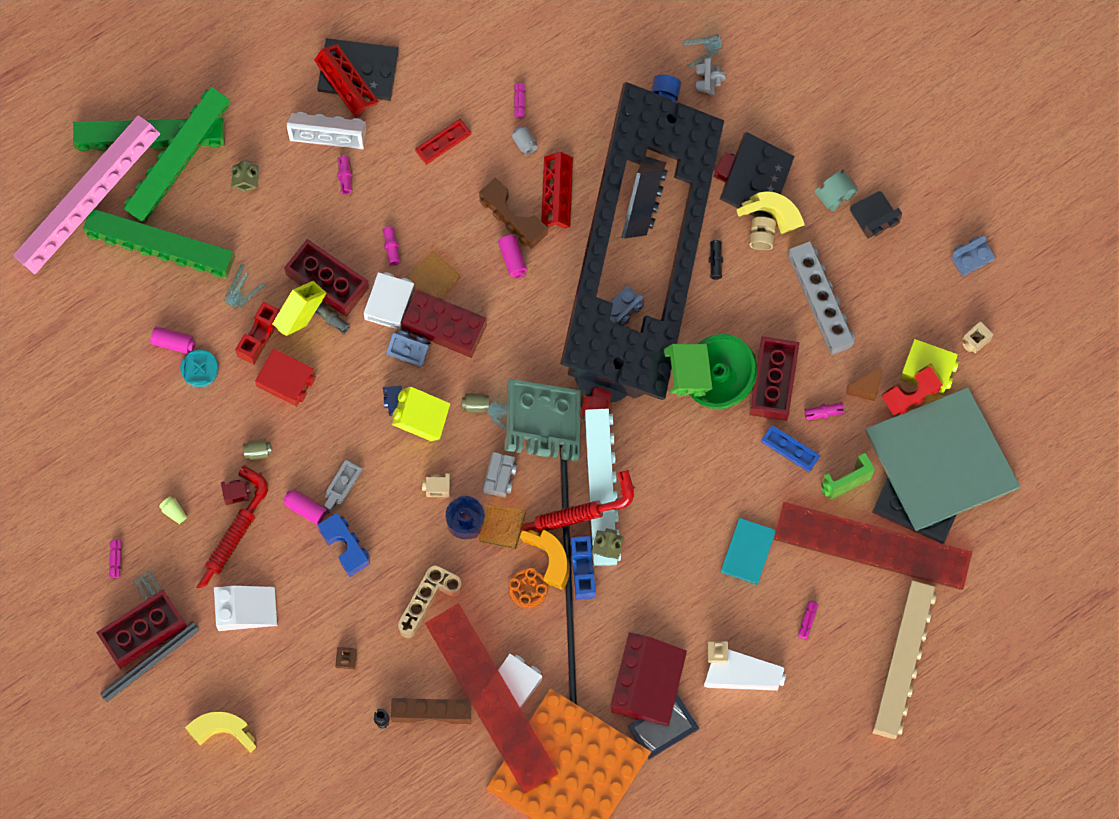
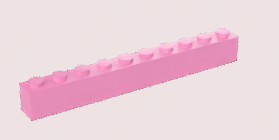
(86, 194)

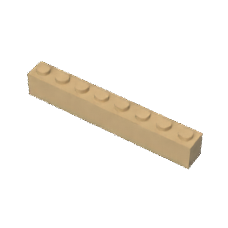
(903, 660)

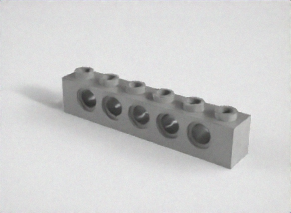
(835, 342)

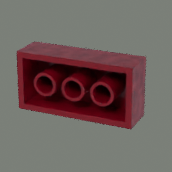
(340, 282)
(444, 323)
(774, 378)
(141, 629)

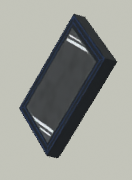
(661, 737)

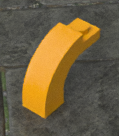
(559, 566)

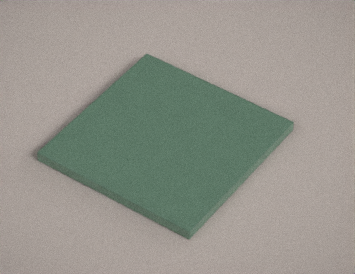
(942, 459)

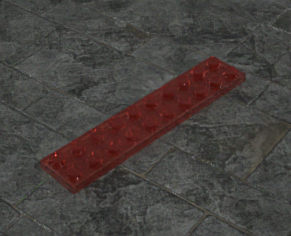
(873, 546)
(491, 698)

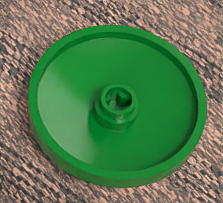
(731, 370)

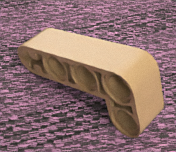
(426, 602)

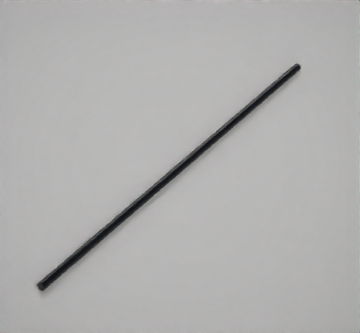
(568, 589)

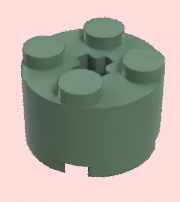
(836, 189)

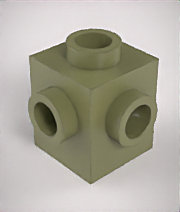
(245, 176)
(608, 544)

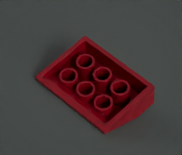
(648, 679)

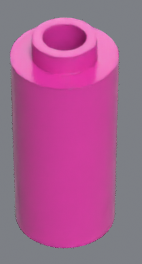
(512, 256)
(172, 340)
(305, 506)

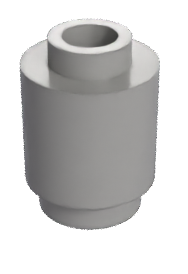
(524, 140)

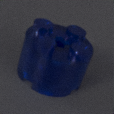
(472, 525)

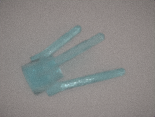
(711, 43)
(233, 296)
(497, 411)

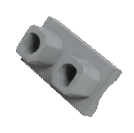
(712, 75)

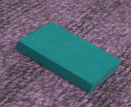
(748, 551)

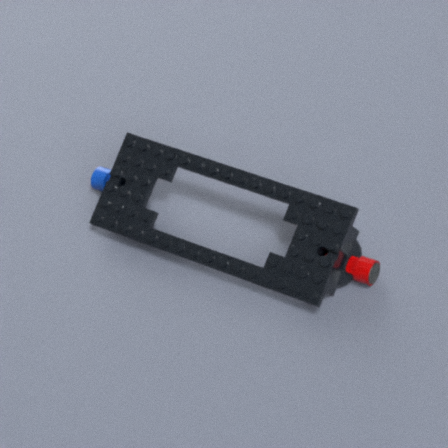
(603, 355)

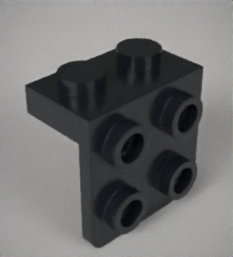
(875, 214)

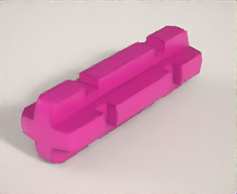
(519, 100)
(115, 559)
(808, 620)

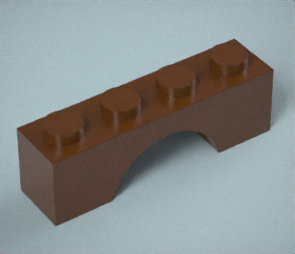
(528, 229)
(445, 710)

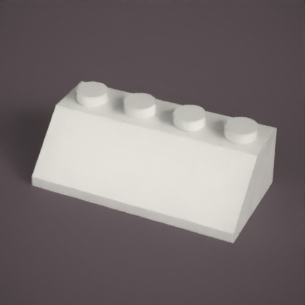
(327, 130)

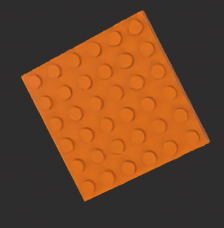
(591, 759)

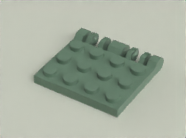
(543, 417)

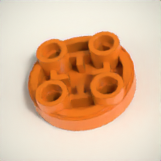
(527, 588)

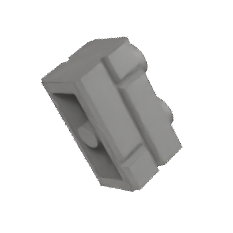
(499, 475)

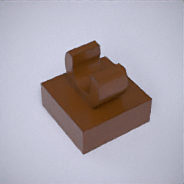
(346, 658)

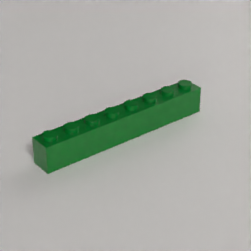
(102, 134)
(177, 155)
(159, 243)

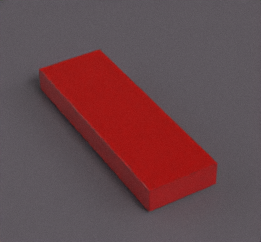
(443, 141)

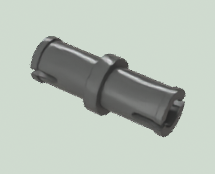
(332, 318)

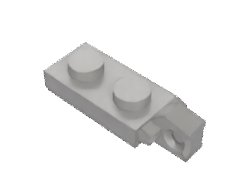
(342, 484)

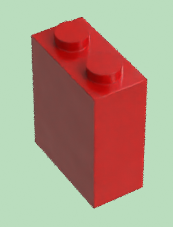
(285, 377)

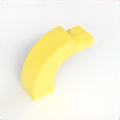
(780, 207)
(218, 722)

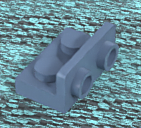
(972, 256)
(625, 305)
(408, 347)

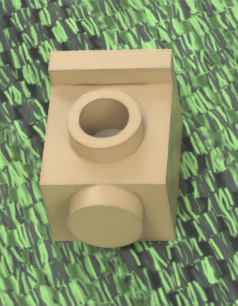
(980, 333)
(437, 486)

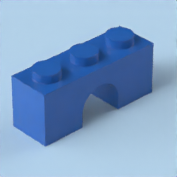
(335, 530)
(583, 568)

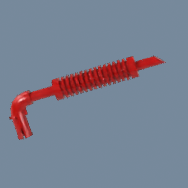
(585, 511)
(238, 527)

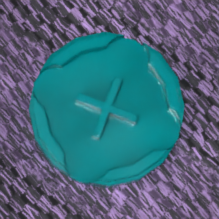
(199, 368)

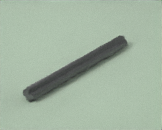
(149, 661)

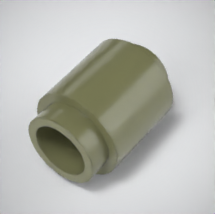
(475, 402)
(257, 449)

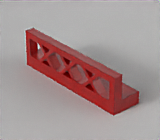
(342, 80)
(560, 189)

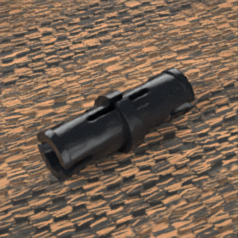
(715, 259)
(384, 718)

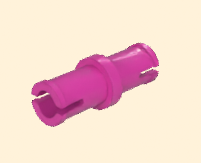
(344, 175)
(391, 246)
(824, 411)

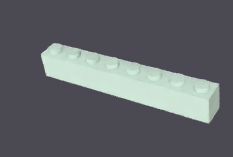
(600, 473)

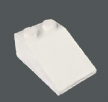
(245, 607)

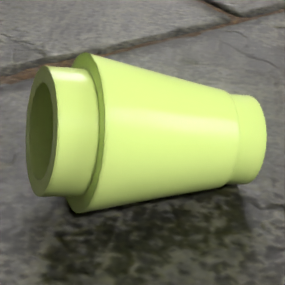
(173, 510)

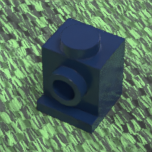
(391, 401)

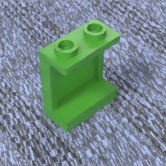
(689, 369)
(863, 473)

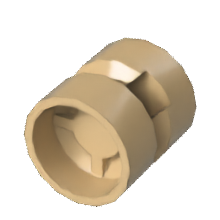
(762, 233)

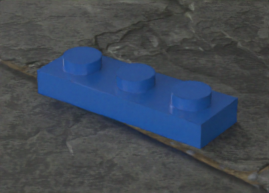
(790, 448)

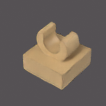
(718, 652)

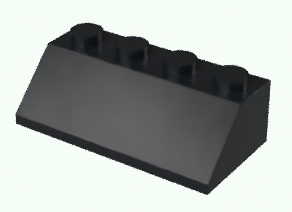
(644, 198)

